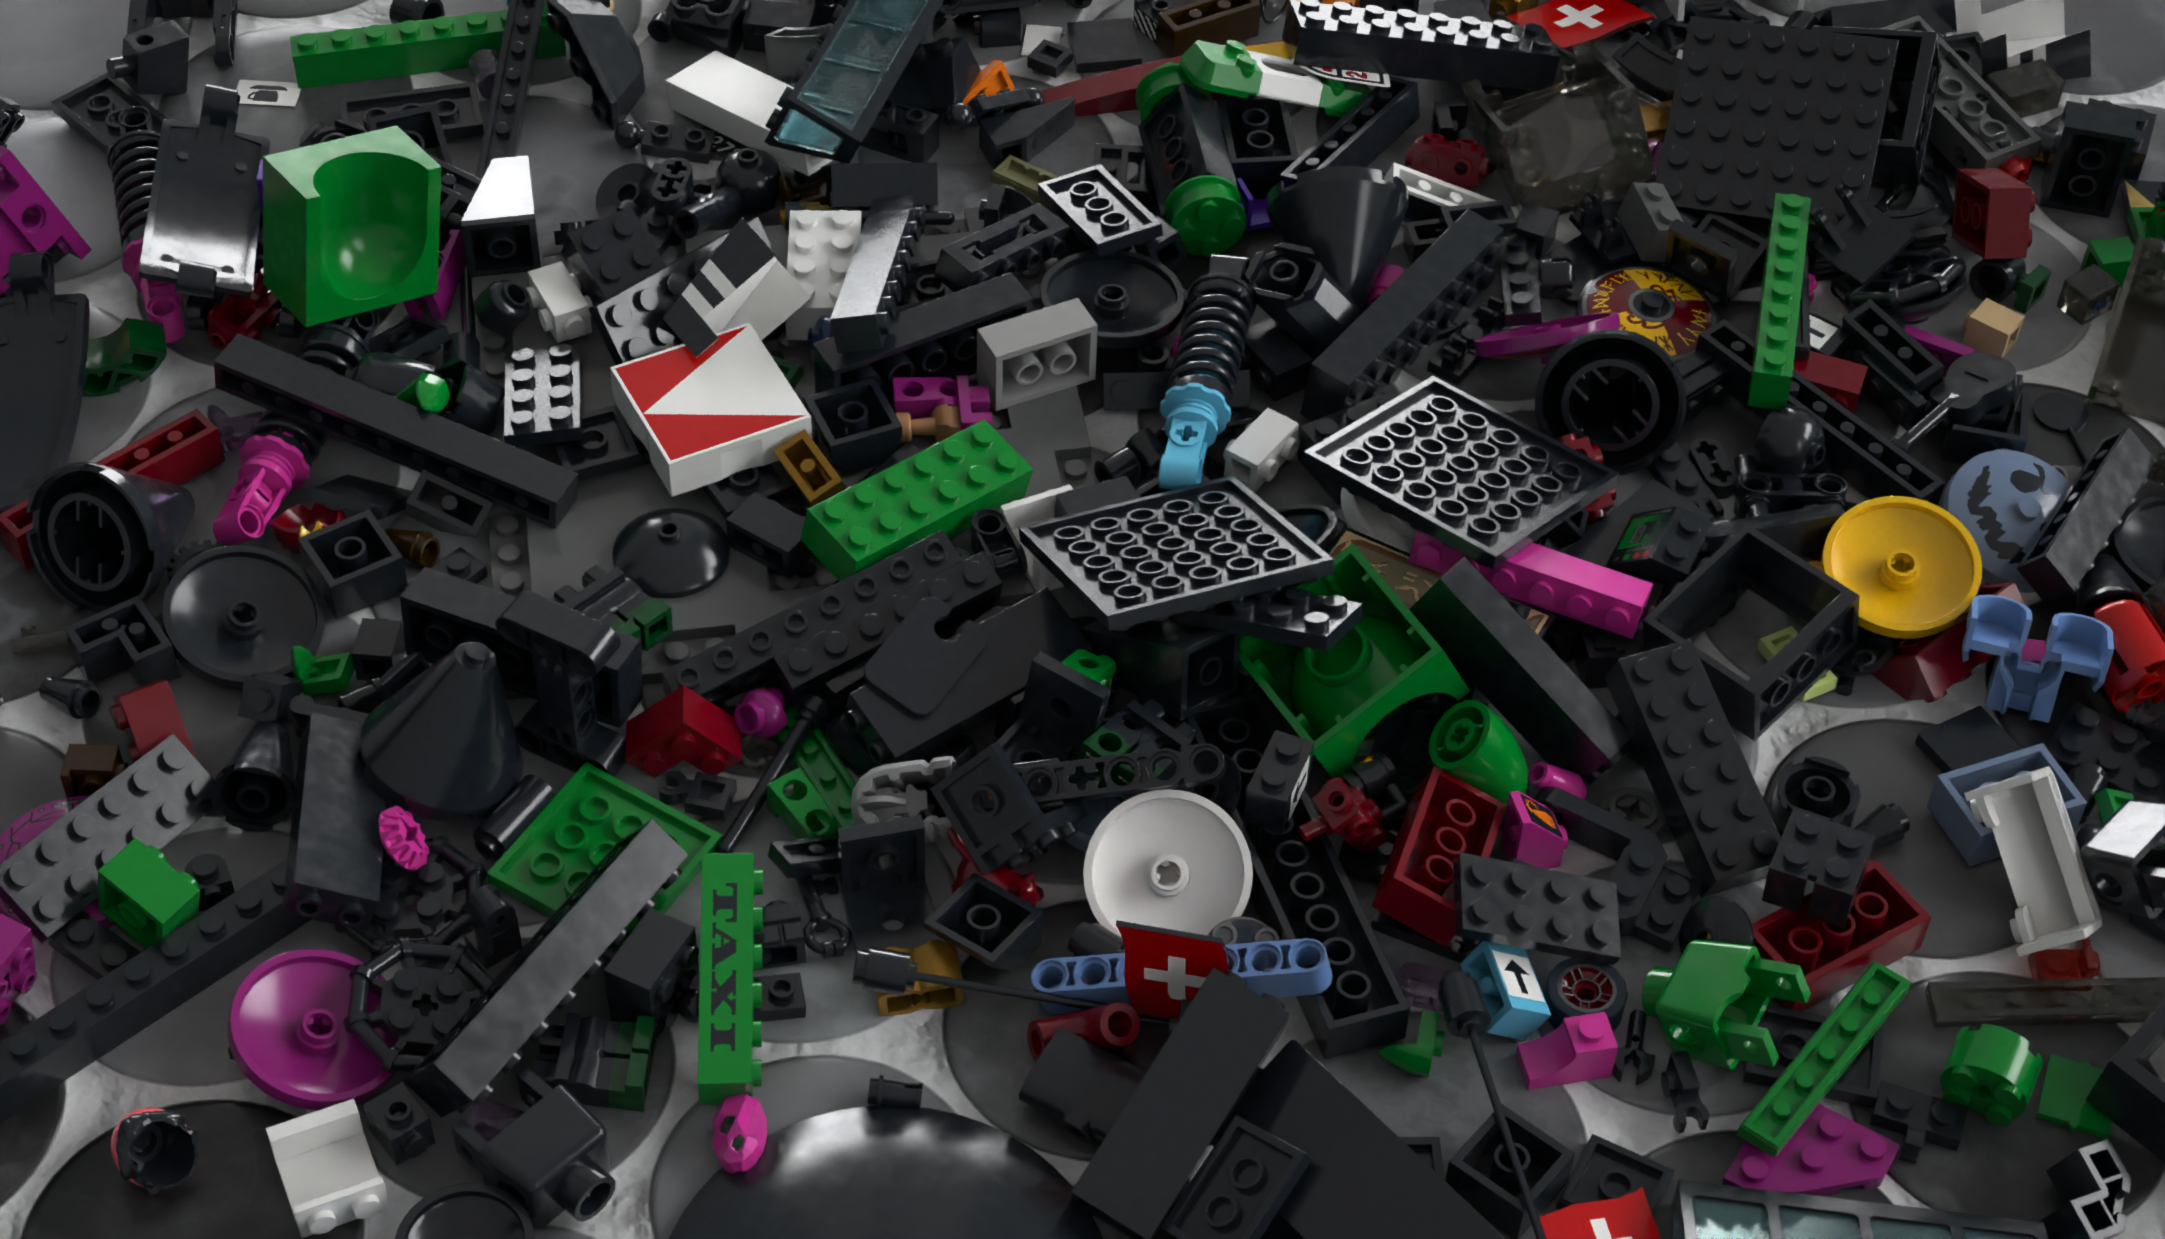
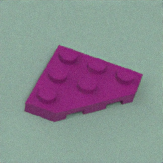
(1818, 1160)

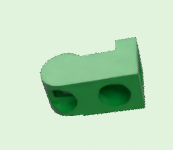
(801, 806)

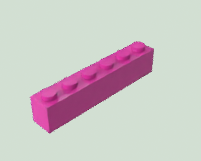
(1552, 583)

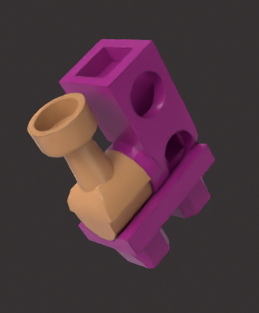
(938, 405)

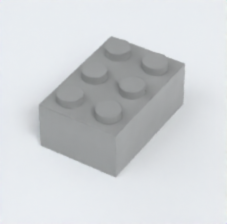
(1037, 353)

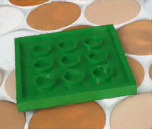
(581, 829)

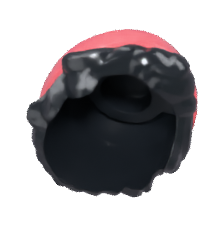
(154, 1149)

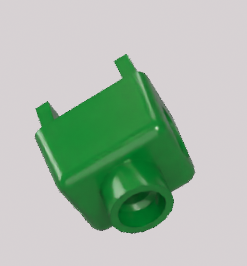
(1717, 1001)

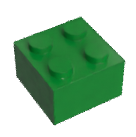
(146, 894)

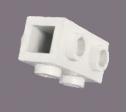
(559, 302)
(1261, 449)

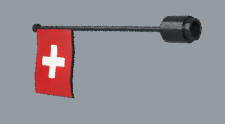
(1159, 971)
(1603, 1219)

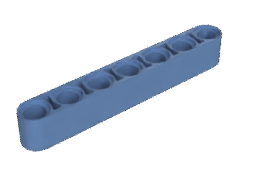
(1245, 959)

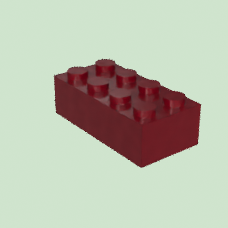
(1439, 824)
(1880, 927)

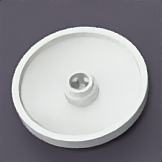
(1167, 864)

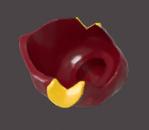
(301, 521)

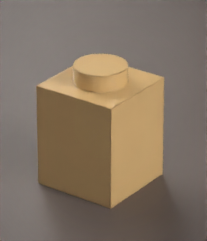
(1992, 328)

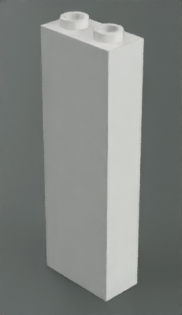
(736, 104)

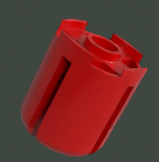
(2138, 654)

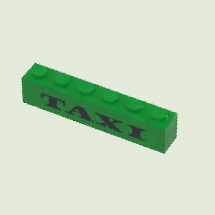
(727, 977)

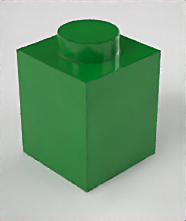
(2110, 255)

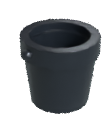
(415, 10)
(1996, 277)

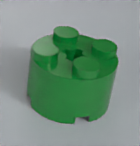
(1991, 1072)

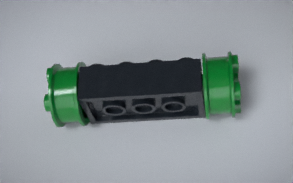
(1189, 161)

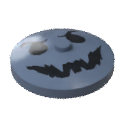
(2004, 506)

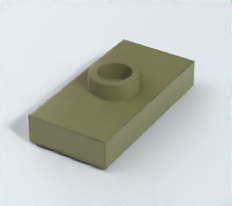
(1021, 176)

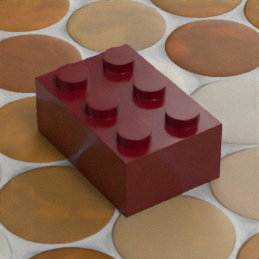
(1992, 213)

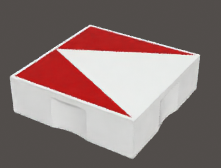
(709, 411)

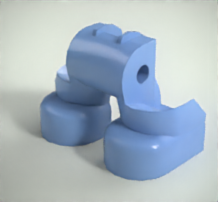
(2072, 645)

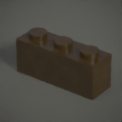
(1207, 21)

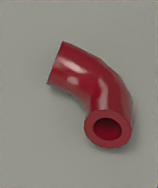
(1103, 1026)

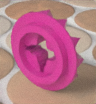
(403, 838)

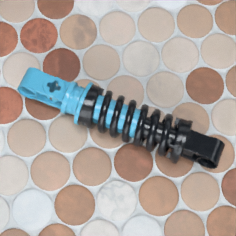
(1205, 368)

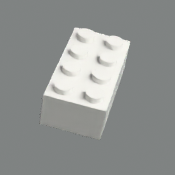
(818, 259)

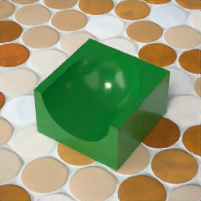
(351, 225)
(1362, 677)

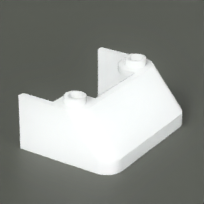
(2039, 860)

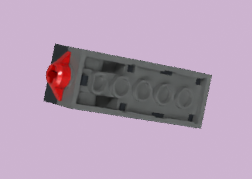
(1971, 120)

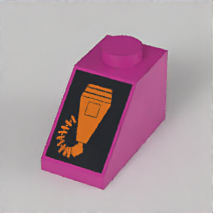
(1532, 833)

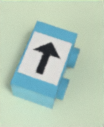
(1508, 989)

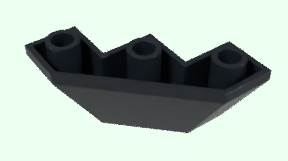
(601, 55)

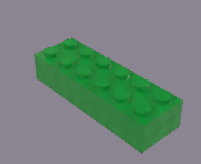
(916, 499)

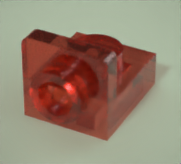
(2065, 963)

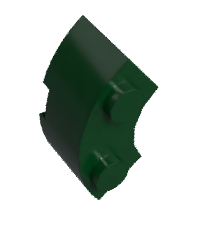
(124, 356)

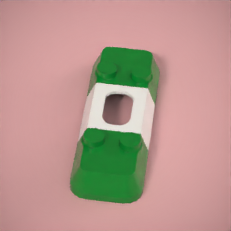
(1242, 72)

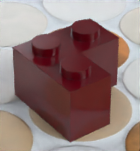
(149, 717)
(683, 729)

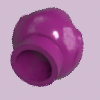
(762, 712)

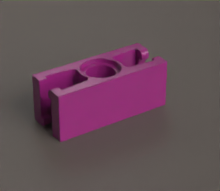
(450, 268)

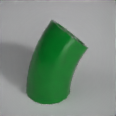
(1480, 751)

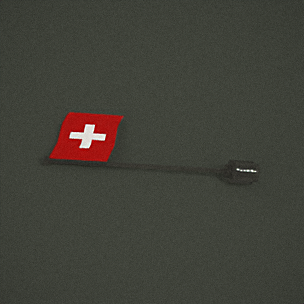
(1582, 21)

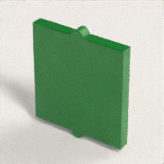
(2065, 1095)

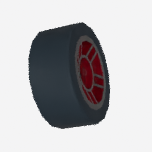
(1580, 979)

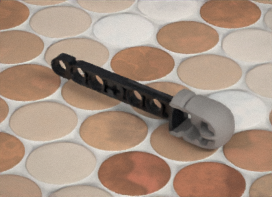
(876, 802)

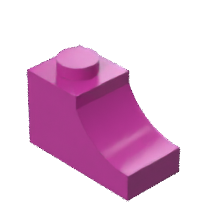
(1574, 1052)

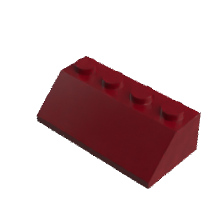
(1933, 663)

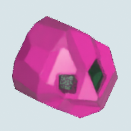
(739, 1132)

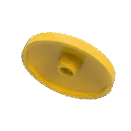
(1906, 563)

